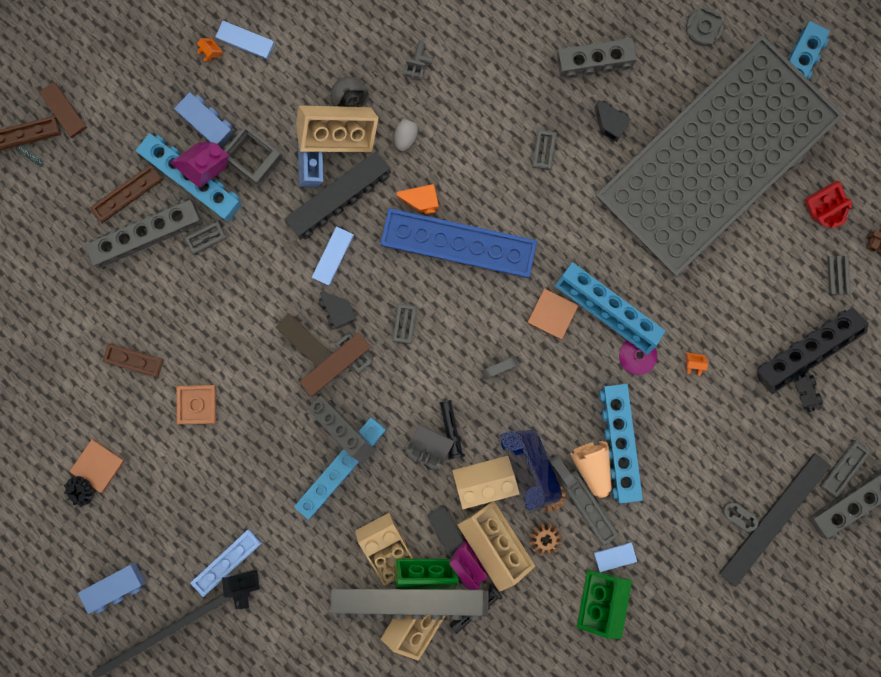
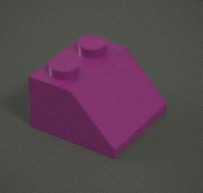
(201, 162)

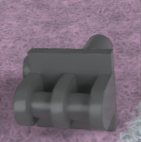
(416, 67)

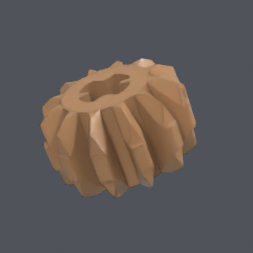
(542, 533)

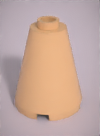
(594, 467)

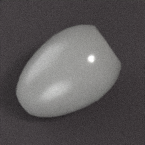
(405, 134)

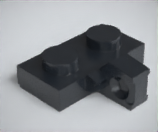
(239, 587)

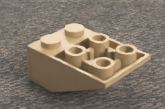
(382, 545)

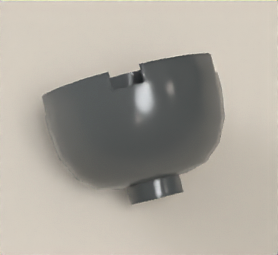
(349, 92)

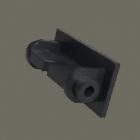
(811, 399)

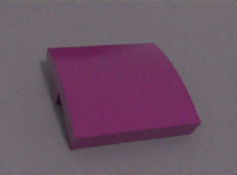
(468, 566)

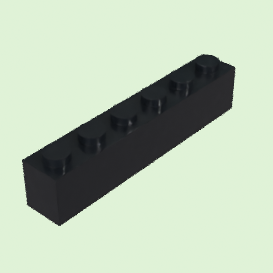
(338, 195)

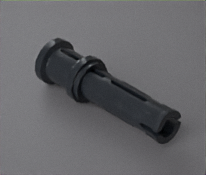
(451, 430)
(493, 596)

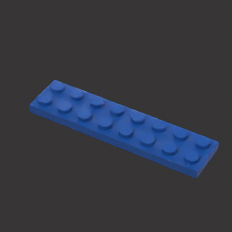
(458, 243)

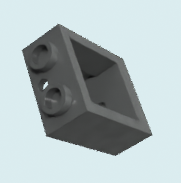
(266, 167)

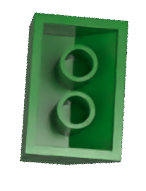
(425, 574)
(604, 604)

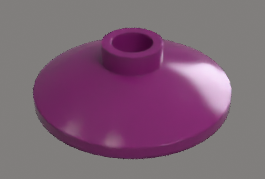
(634, 365)

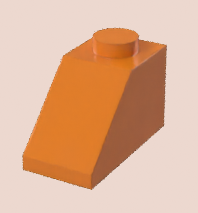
(420, 199)

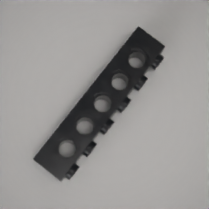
(849, 319)

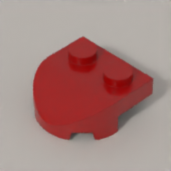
(829, 205)

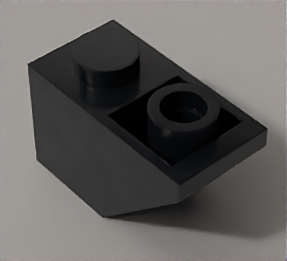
(610, 121)
(339, 310)

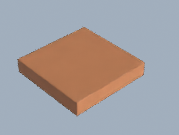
(552, 314)
(196, 404)
(97, 465)

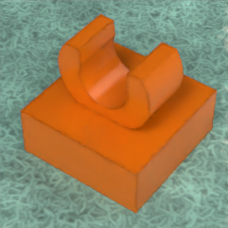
(210, 48)
(696, 361)

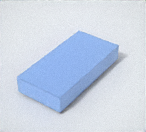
(615, 557)

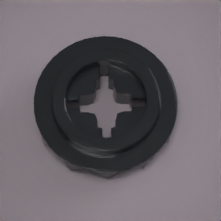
(82, 485)

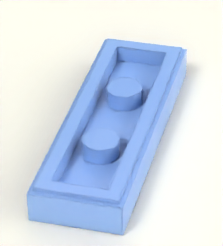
(245, 40)
(332, 256)

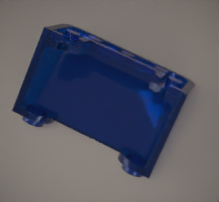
(547, 489)

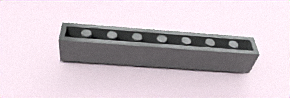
(409, 602)

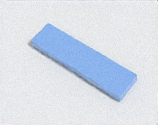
(225, 563)

